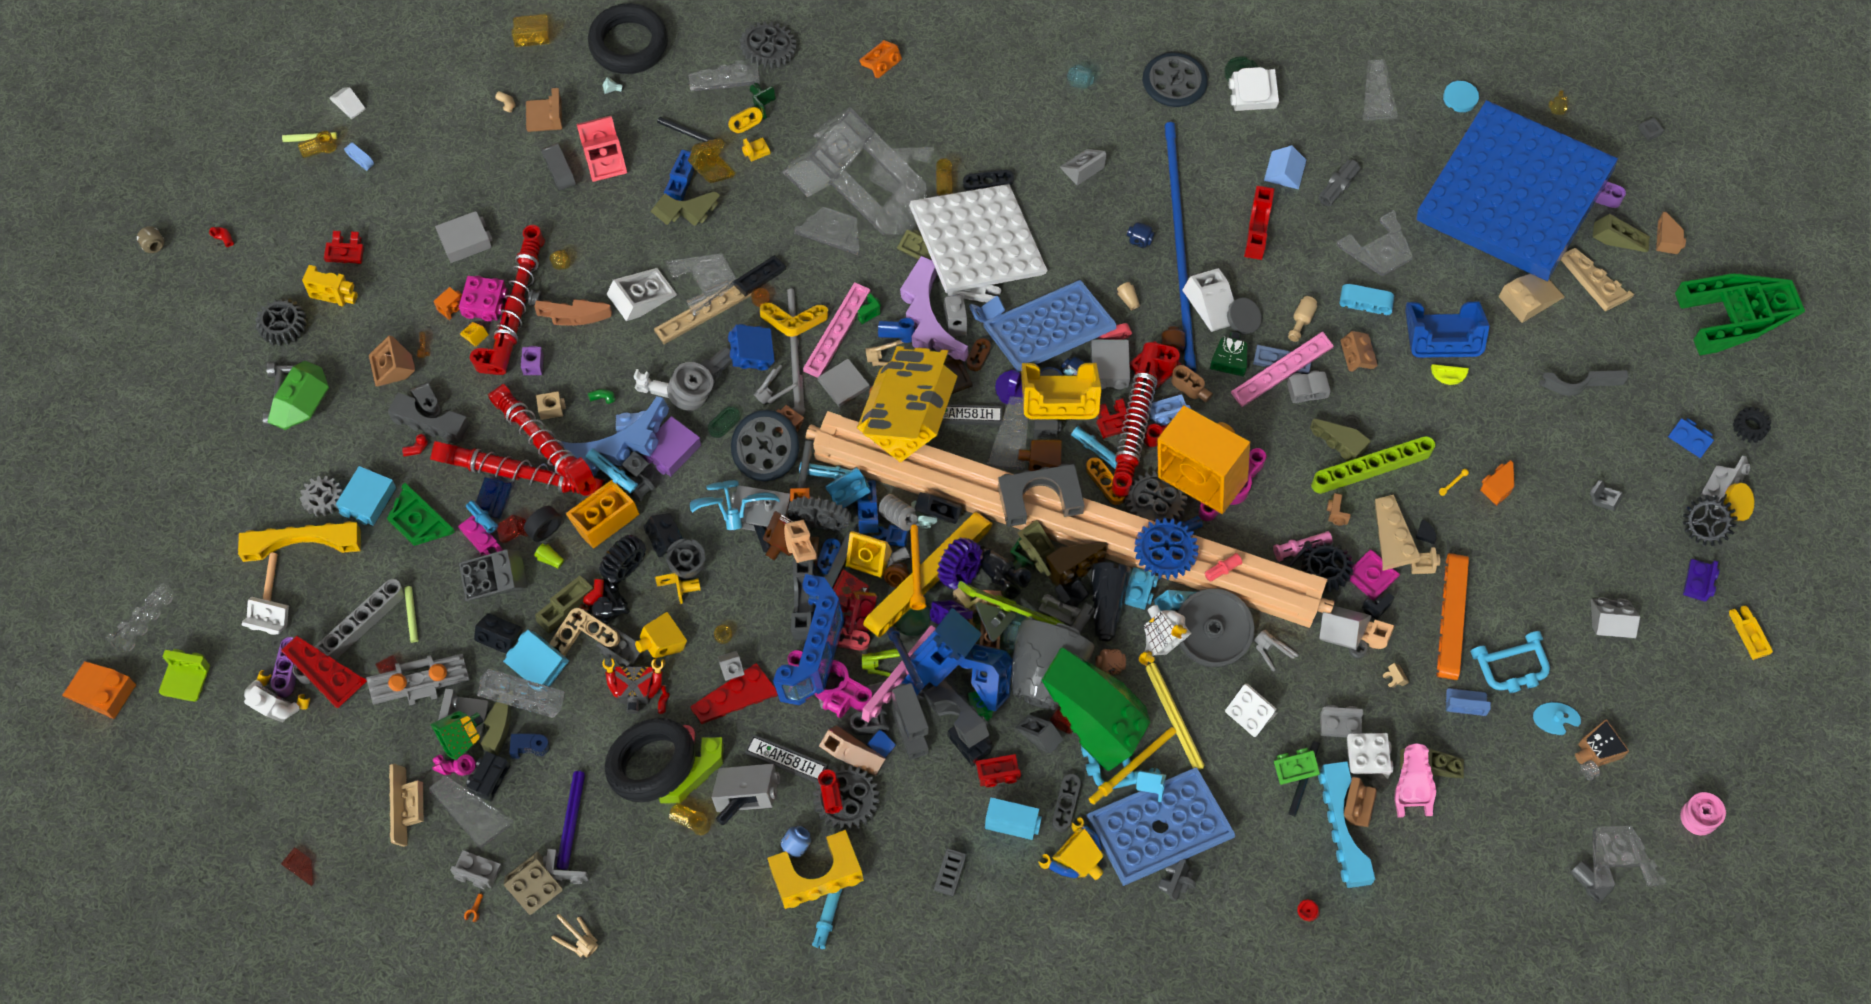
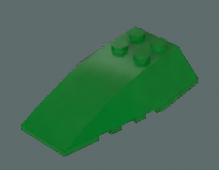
(1098, 707)

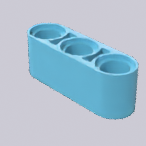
(1367, 298)

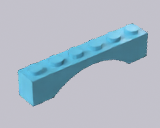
(1356, 865)

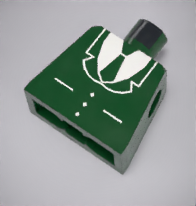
(1230, 355)

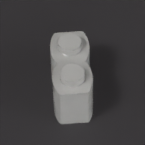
(1308, 386)

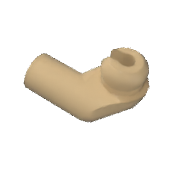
(508, 101)

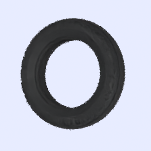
(627, 14)
(664, 781)

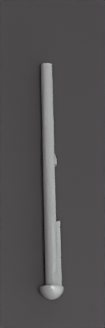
(797, 378)

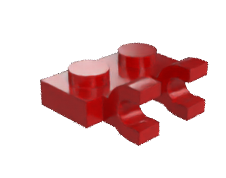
(344, 252)
(1112, 424)

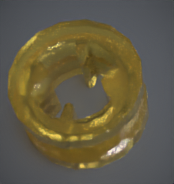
(719, 629)

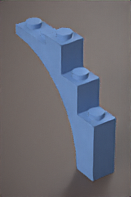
(637, 437)

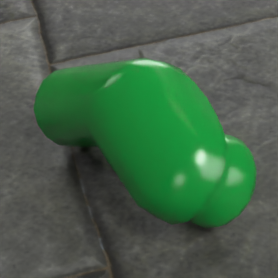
(602, 393)

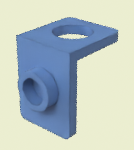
(989, 310)

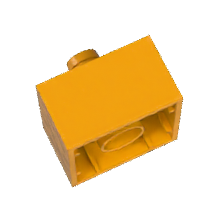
(1203, 459)

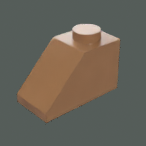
(1669, 235)

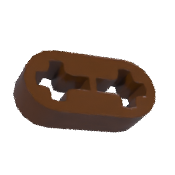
(981, 356)

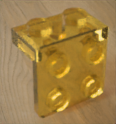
(530, 30)
(707, 162)

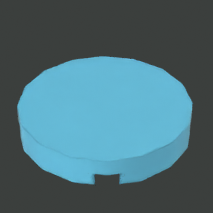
(1461, 96)

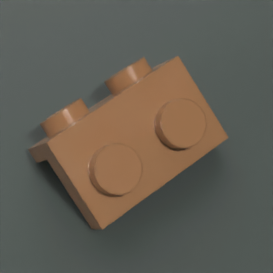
(1358, 351)

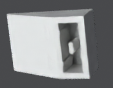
(1210, 297)

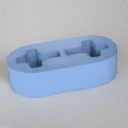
(359, 156)

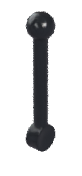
(1307, 545)

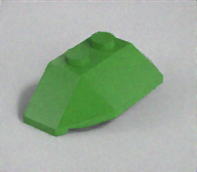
(298, 395)

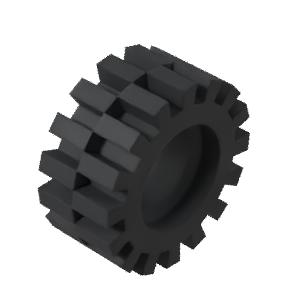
(1756, 416)

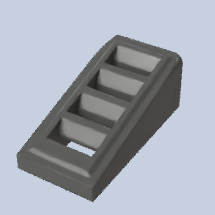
(943, 870)

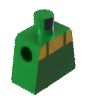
(457, 732)

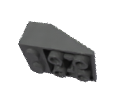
(493, 574)

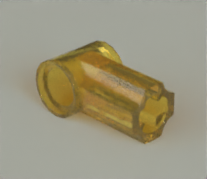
(322, 143)
(943, 178)
(688, 818)

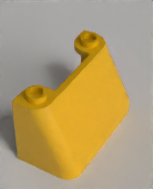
(1061, 395)

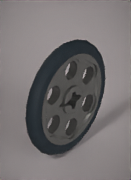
(1165, 96)
(740, 451)

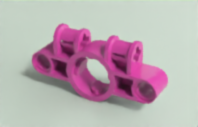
(1254, 468)
(843, 697)

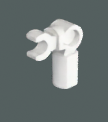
(644, 384)

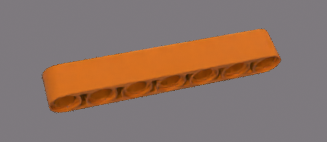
(1453, 616)

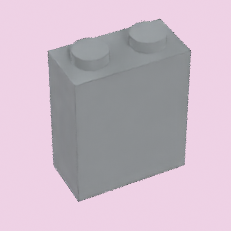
(464, 236)
(1112, 362)

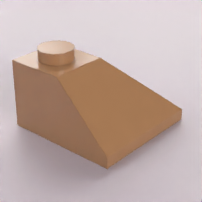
(390, 362)

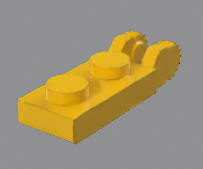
(1750, 633)

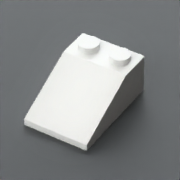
(640, 293)

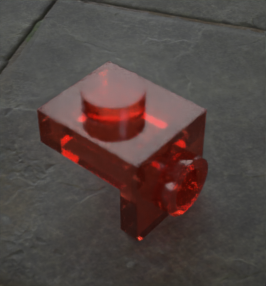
(511, 528)

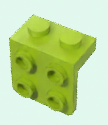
(184, 675)

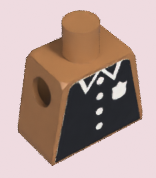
(1601, 746)

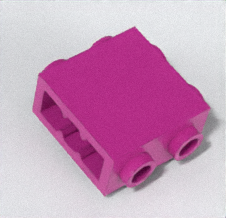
(483, 298)

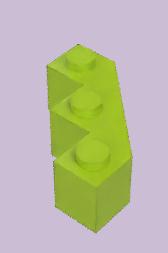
(710, 760)

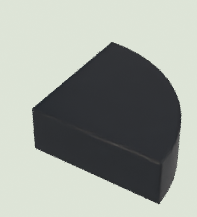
(1426, 532)

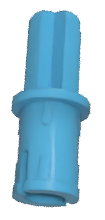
(482, 517)

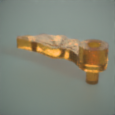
(421, 352)

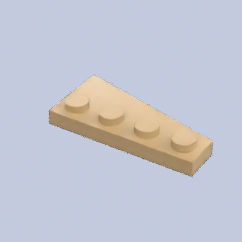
(1601, 288)
(1395, 539)

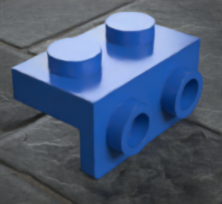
(1691, 438)

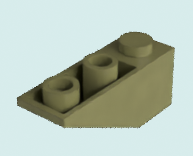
(1344, 439)
(1441, 764)

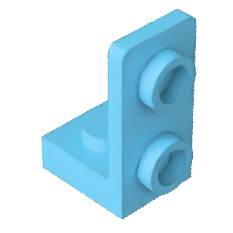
(1172, 599)

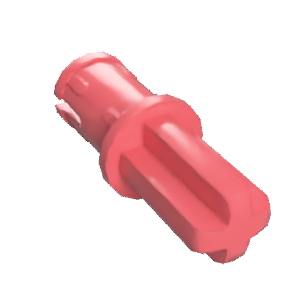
(1223, 567)

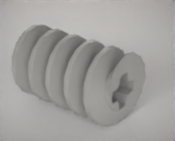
(897, 512)

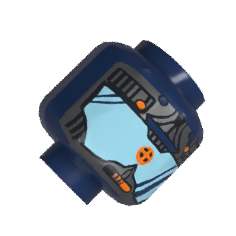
(1071, 366)

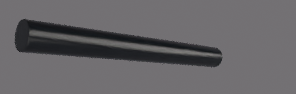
(684, 130)
(1301, 786)

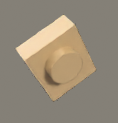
(1427, 563)

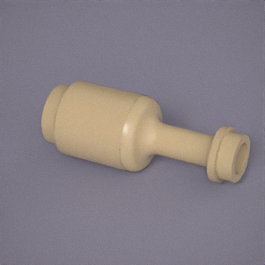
(1302, 316)

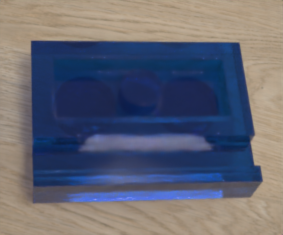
(493, 496)

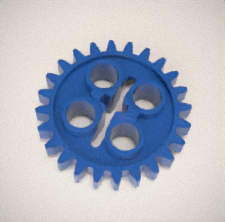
(1167, 564)

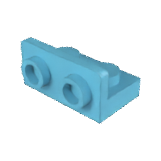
(1139, 588)

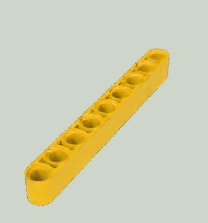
(898, 602)

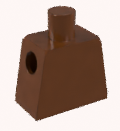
(1042, 454)

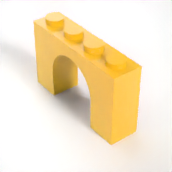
(797, 890)

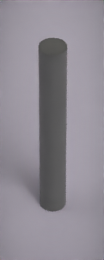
(805, 464)

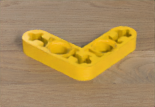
(794, 325)

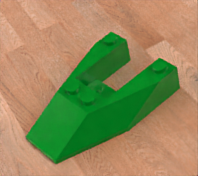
(1751, 302)

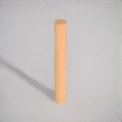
(270, 576)

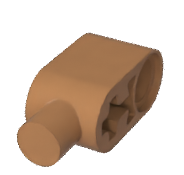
(1191, 384)

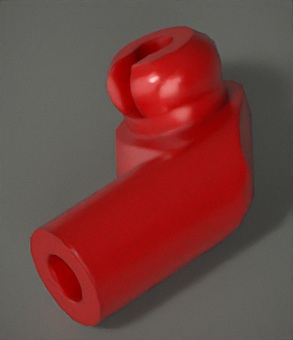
(221, 234)
(417, 448)
(596, 593)

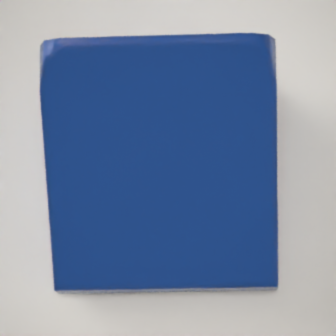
(881, 744)

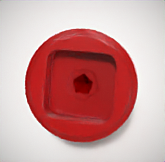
(1308, 910)

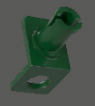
(762, 97)
(1020, 561)

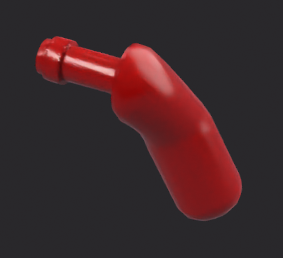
(662, 700)

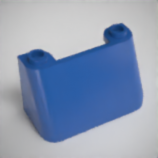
(1447, 334)

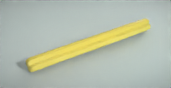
(1174, 716)

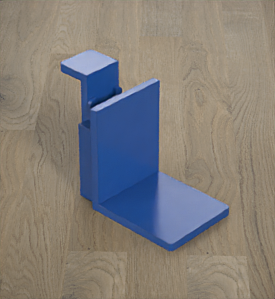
(943, 649)

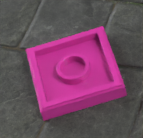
(1370, 576)

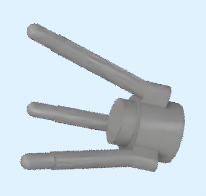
(764, 394)
(1267, 641)

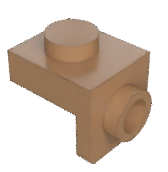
(1338, 518)

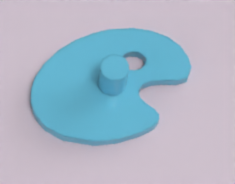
(1551, 717)

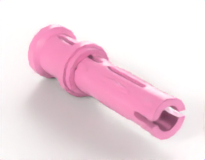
(1293, 546)

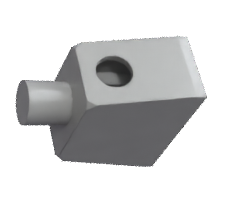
(955, 310)

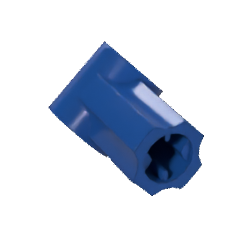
(903, 329)

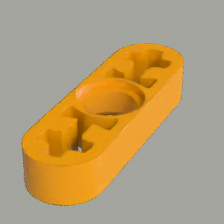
(1104, 473)

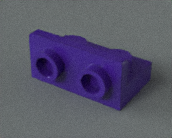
(1701, 579)
(941, 608)

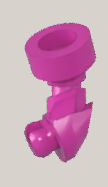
(462, 766)

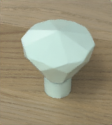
(610, 86)

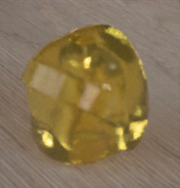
(560, 260)

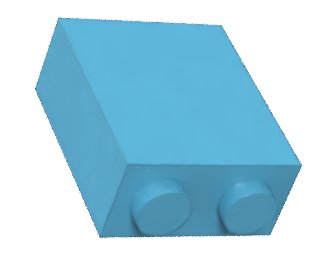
(365, 496)
(535, 659)
(1012, 819)

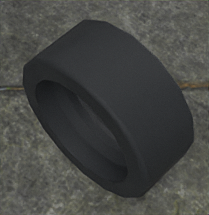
(542, 523)

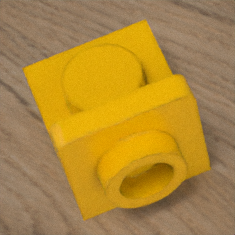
(755, 149)

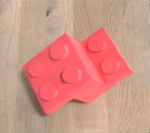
(601, 148)

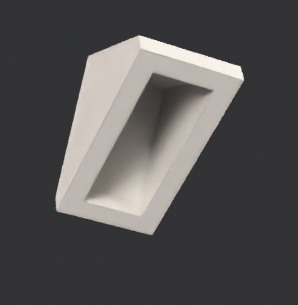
(348, 102)

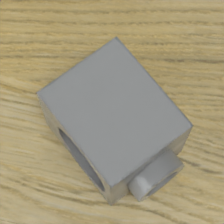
(731, 665)

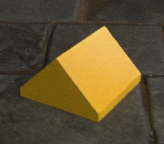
(867, 554)

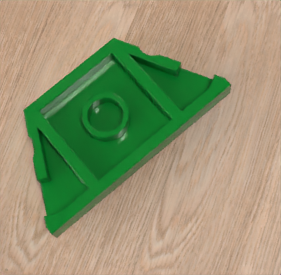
(417, 519)

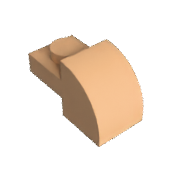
(798, 541)
(1378, 634)

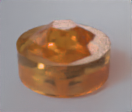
(760, 296)

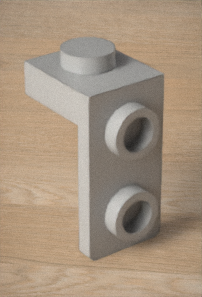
(550, 863)

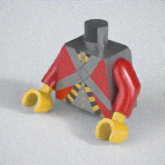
(634, 684)

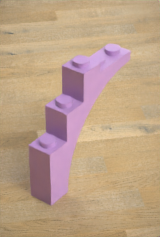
(928, 332)

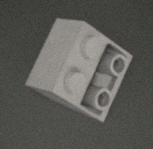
(1614, 617)

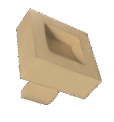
(1398, 675)

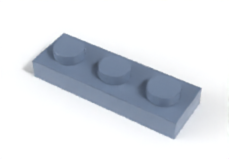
(1267, 356)

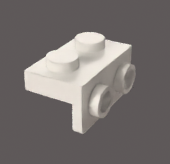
(266, 616)

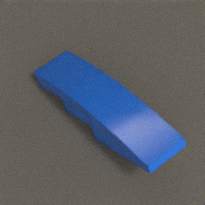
(680, 177)

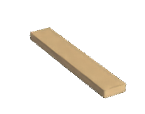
(686, 320)

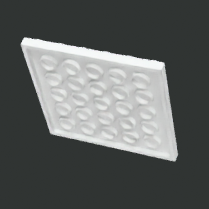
(977, 238)

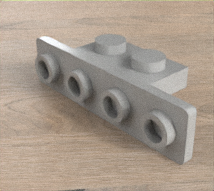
(1721, 479)

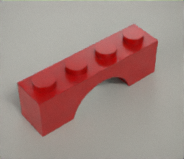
(1259, 222)

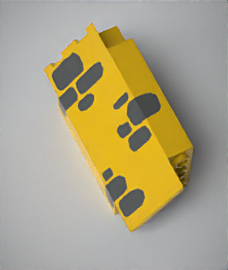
(908, 401)

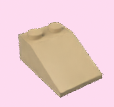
(1529, 296)

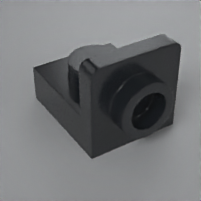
(1379, 607)

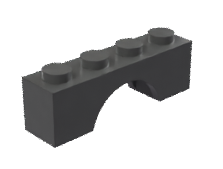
(448, 426)
(803, 612)
(969, 725)

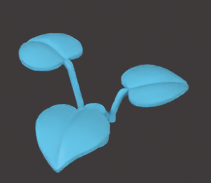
(733, 516)

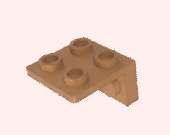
(544, 114)

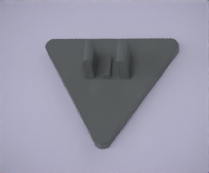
(994, 619)

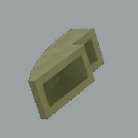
(562, 603)
(498, 726)

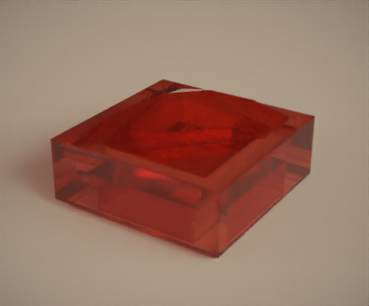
(386, 665)

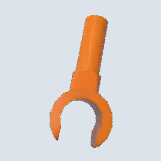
(474, 909)

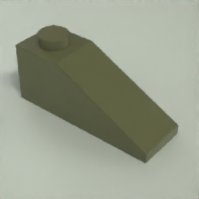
(1620, 234)

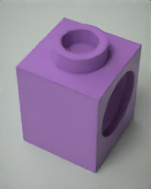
(532, 367)

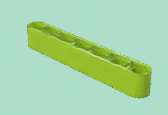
(1379, 459)

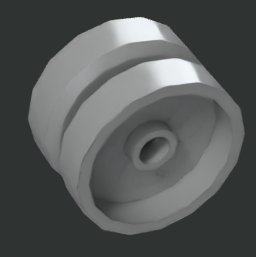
(690, 386)

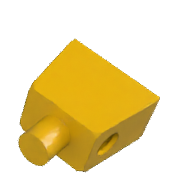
(661, 637)

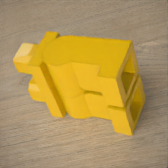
(329, 287)

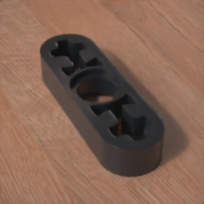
(992, 175)

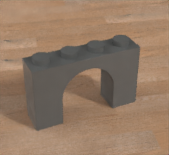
(1060, 479)
(910, 720)

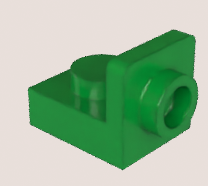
(869, 311)

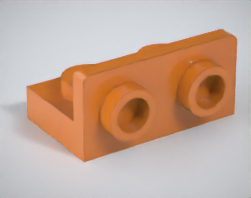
(881, 58)

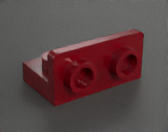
(858, 607)

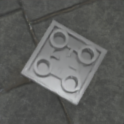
(843, 382)

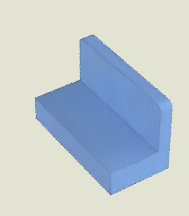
(1467, 702)

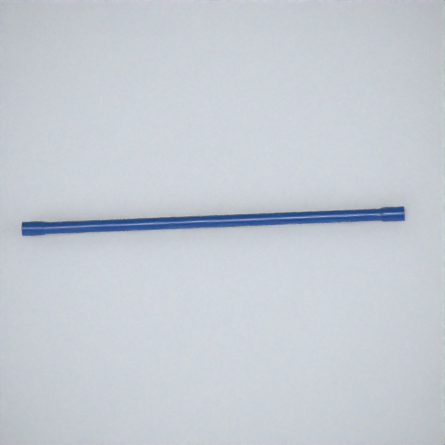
(1170, 134)

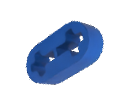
(825, 554)

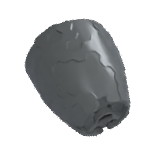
(1033, 654)

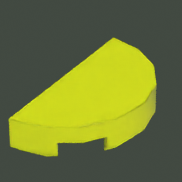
(1449, 374)

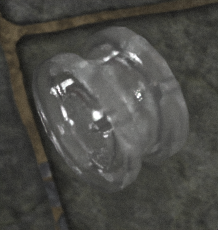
(1590, 770)

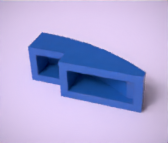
(868, 511)

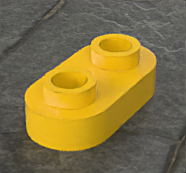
(744, 120)

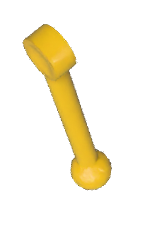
(1443, 491)

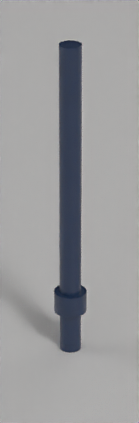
(894, 635)

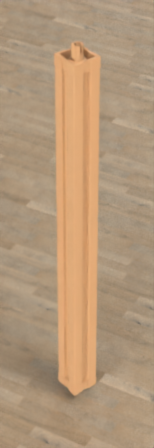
(973, 485)

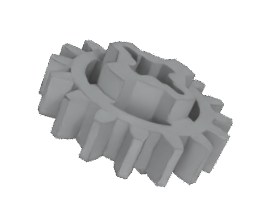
(313, 495)

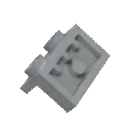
(1340, 721)
(476, 869)

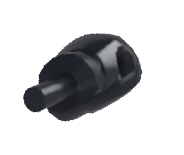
(604, 608)

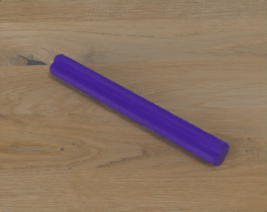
(570, 820)

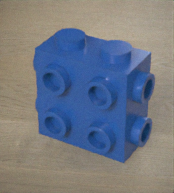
(751, 347)

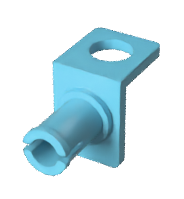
(1151, 782)

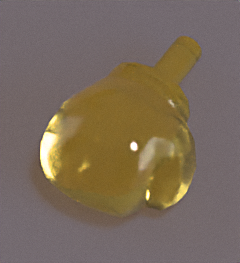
(1559, 105)

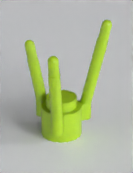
(871, 660)

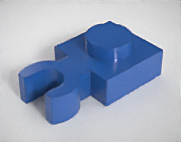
(894, 535)

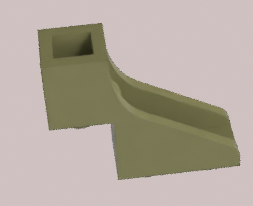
(693, 210)

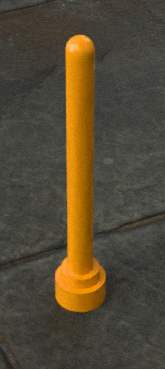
(917, 601)

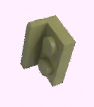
(913, 245)

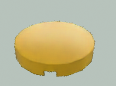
(1741, 500)

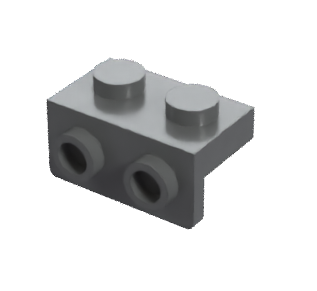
(624, 652)

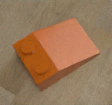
(100, 689)

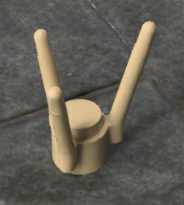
(874, 353)
(585, 944)

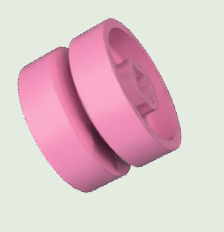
(1703, 813)

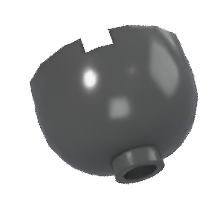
(686, 558)

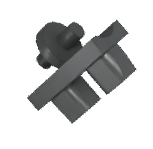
(1180, 881)

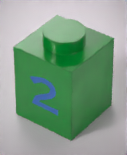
(975, 700)

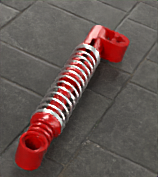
(1138, 411)

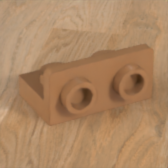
(1359, 803)

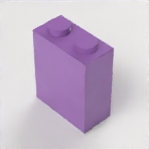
(673, 448)

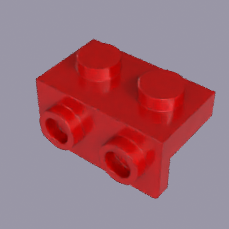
(998, 770)

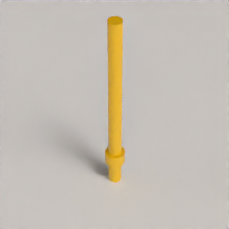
(1107, 787)

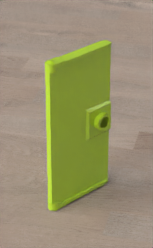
(1006, 604)

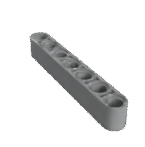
(354, 622)

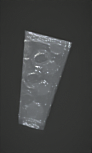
(1010, 437)

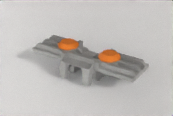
(417, 685)

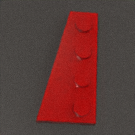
(325, 673)
(735, 695)

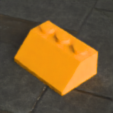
(602, 513)

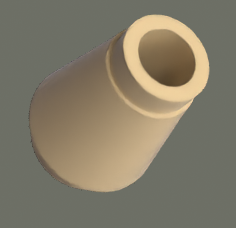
(1128, 295)

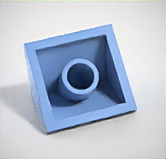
(1285, 167)

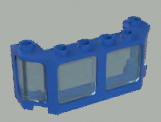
(810, 677)

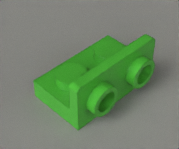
(1296, 766)

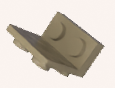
(532, 884)

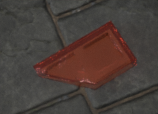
(299, 865)

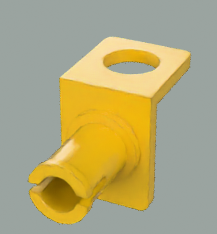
(682, 587)

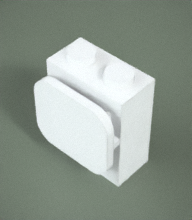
(1254, 89)

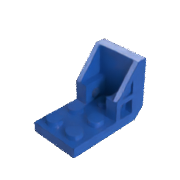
(997, 664)

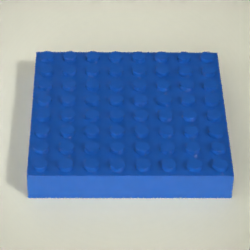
(1516, 190)

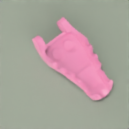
(1415, 781)

